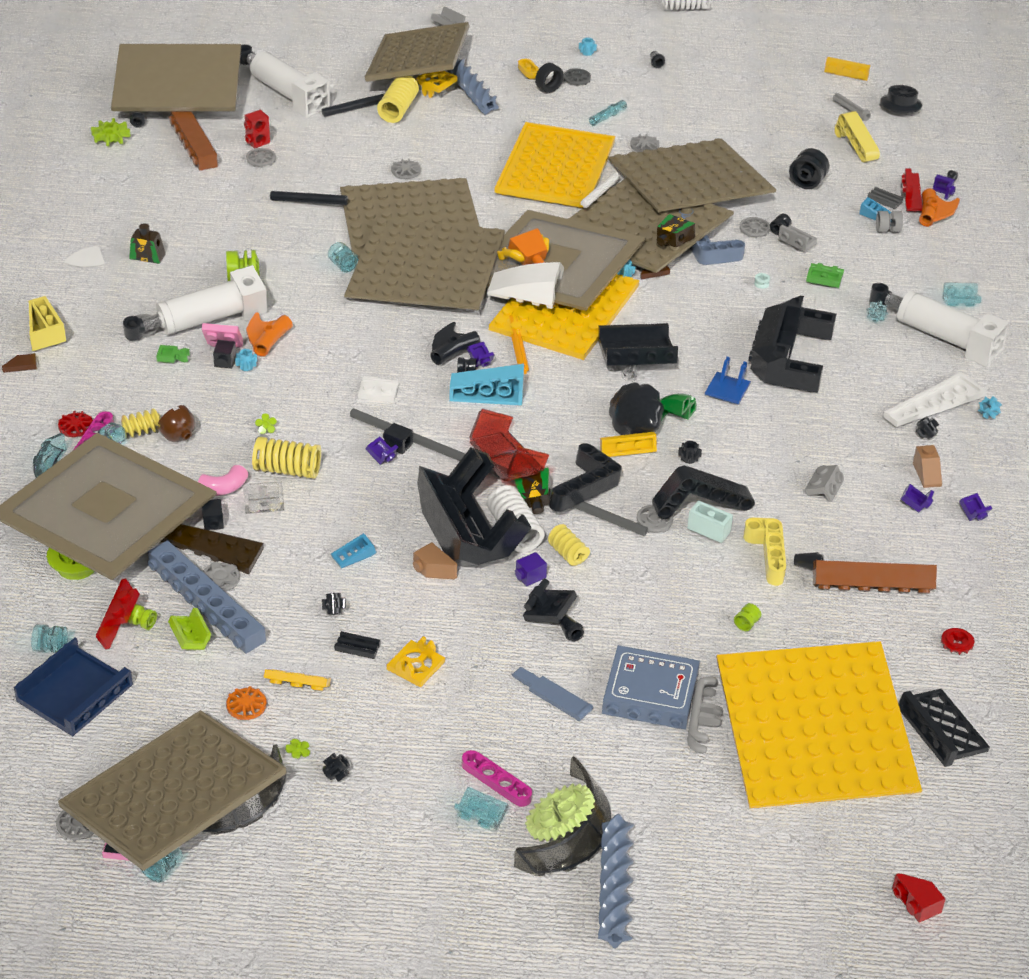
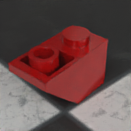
(919, 896)

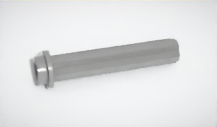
(864, 114)

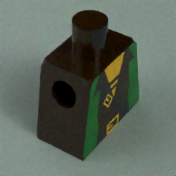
(675, 231)
(146, 245)
(535, 490)

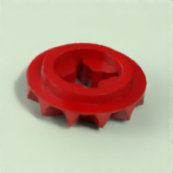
(959, 635)

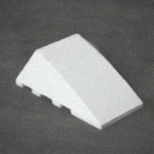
(528, 283)

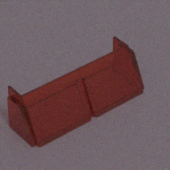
(508, 455)

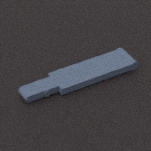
(554, 694)

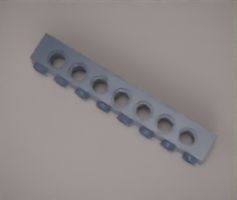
(207, 596)

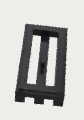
(359, 642)

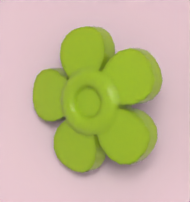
(266, 423)
(298, 748)

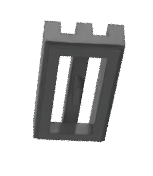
(885, 198)

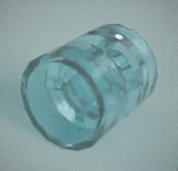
(342, 257)
(48, 638)
(162, 868)

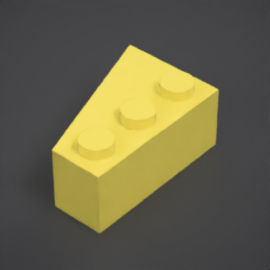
(44, 324)

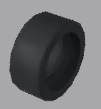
(543, 73)

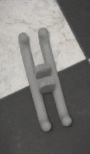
(703, 714)

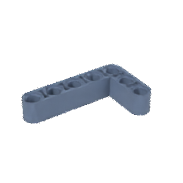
(717, 252)

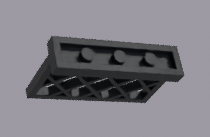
(932, 731)

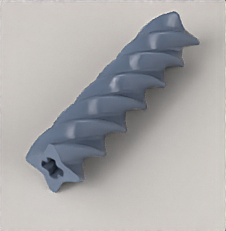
(474, 88)
(614, 881)

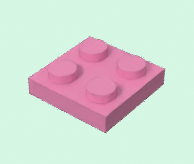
(216, 332)

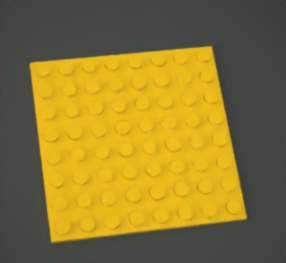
(817, 724)

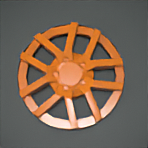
(246, 703)

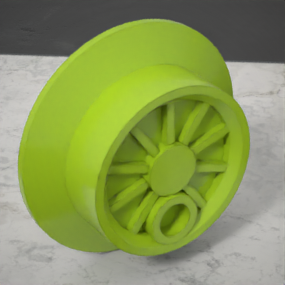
(67, 567)

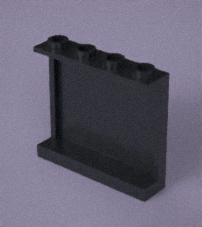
(636, 344)

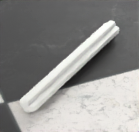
(596, 193)

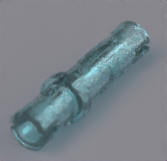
(612, 110)

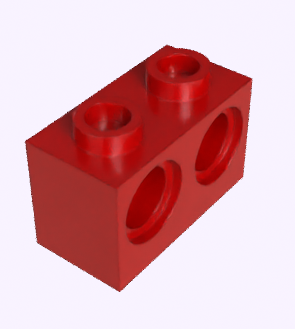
(257, 128)

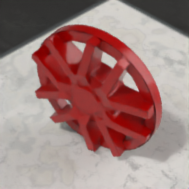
(72, 423)

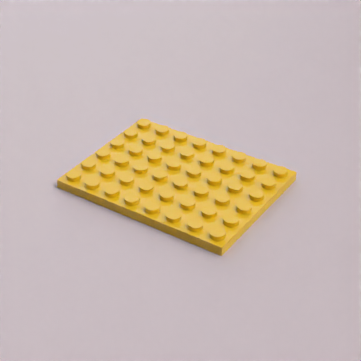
(555, 164)
(565, 327)

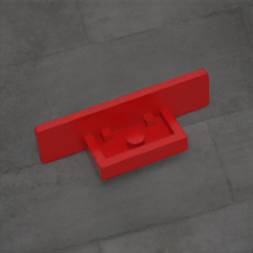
(912, 190)
(117, 613)

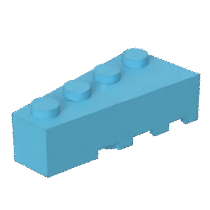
(489, 385)

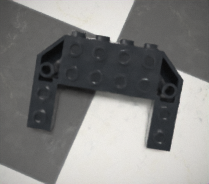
(776, 339)

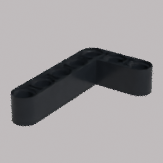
(600, 476)
(703, 484)

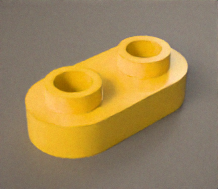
(528, 68)

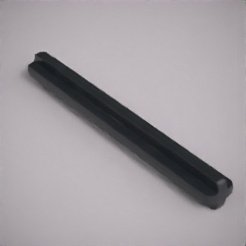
(352, 105)
(309, 197)

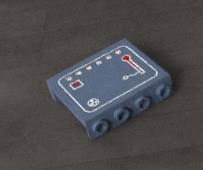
(650, 687)

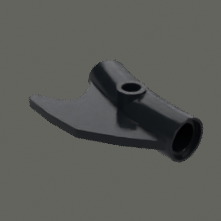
(449, 343)

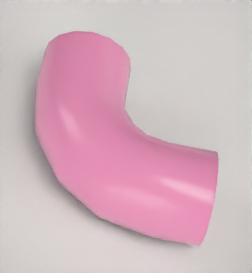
(227, 483)

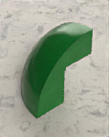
(679, 405)

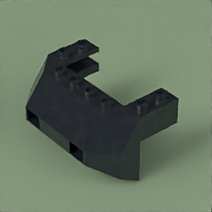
(458, 518)

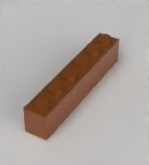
(194, 139)
(874, 575)

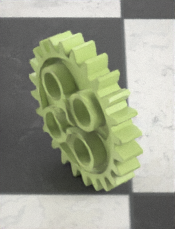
(560, 812)

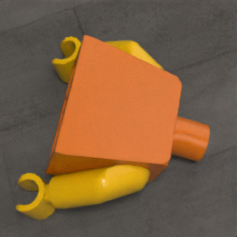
(526, 248)

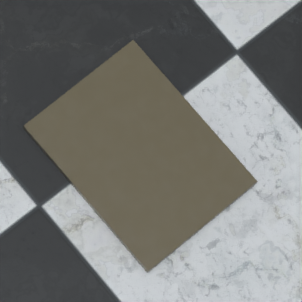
(418, 51)
(176, 77)
(171, 789)

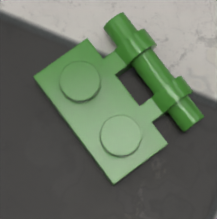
(825, 275)

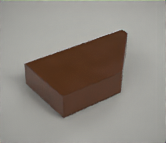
(649, 274)
(21, 363)

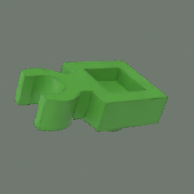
(171, 353)

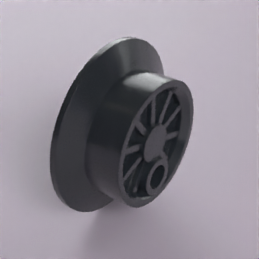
(901, 99)

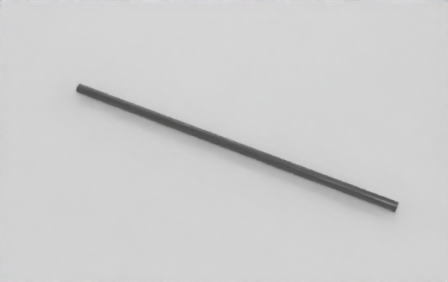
(458, 455)

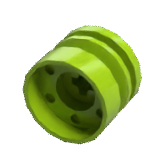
(235, 262)

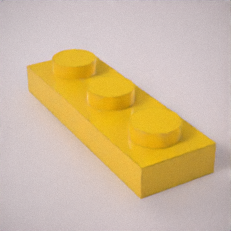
(847, 68)
(628, 444)
(297, 679)

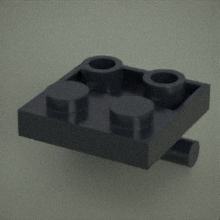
(547, 604)

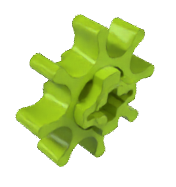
(110, 132)

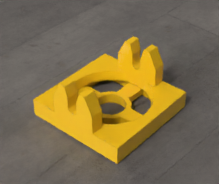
(444, 78)
(408, 672)

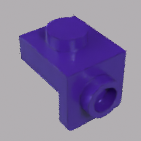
(944, 185)
(481, 353)
(381, 450)
(916, 498)
(974, 507)

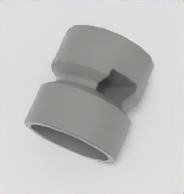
(883, 221)

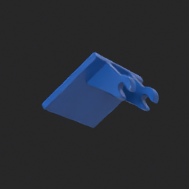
(727, 387)

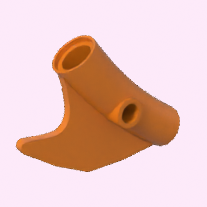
(936, 208)
(265, 334)

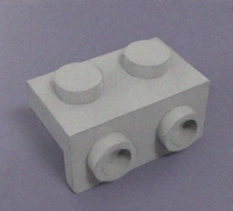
(448, 17)
(796, 238)
(825, 481)

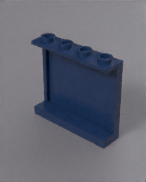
(72, 688)

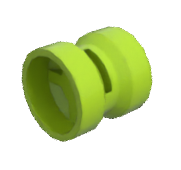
(143, 617)
(747, 617)

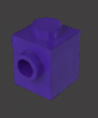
(531, 569)

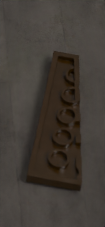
(217, 546)

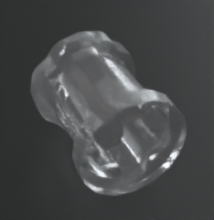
(632, 373)

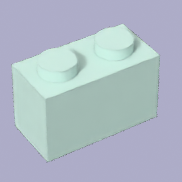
(710, 521)

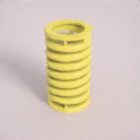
(397, 98)
(286, 457)

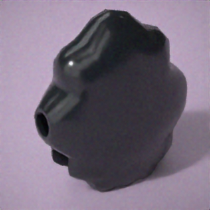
(636, 409)

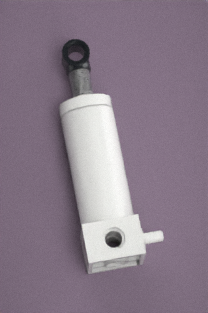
(307, 92)
(242, 294)
(980, 337)

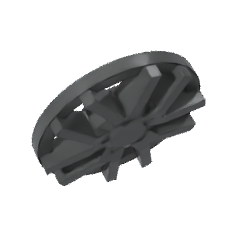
(577, 76)

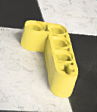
(852, 126)
(770, 534)

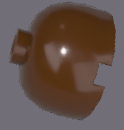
(177, 424)

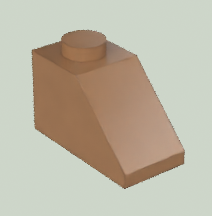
(928, 466)
(434, 563)

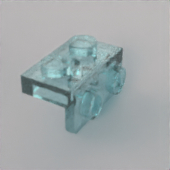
(961, 293)
(481, 808)

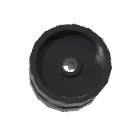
(809, 168)

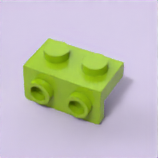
(190, 630)

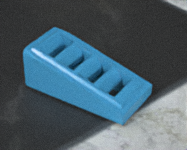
(870, 208)
(356, 544)

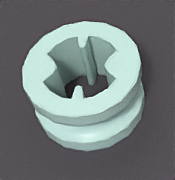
(762, 280)

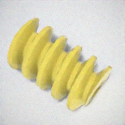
(141, 422)
(568, 545)

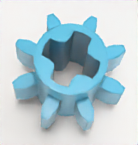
(587, 46)
(627, 269)
(246, 359)
(989, 407)

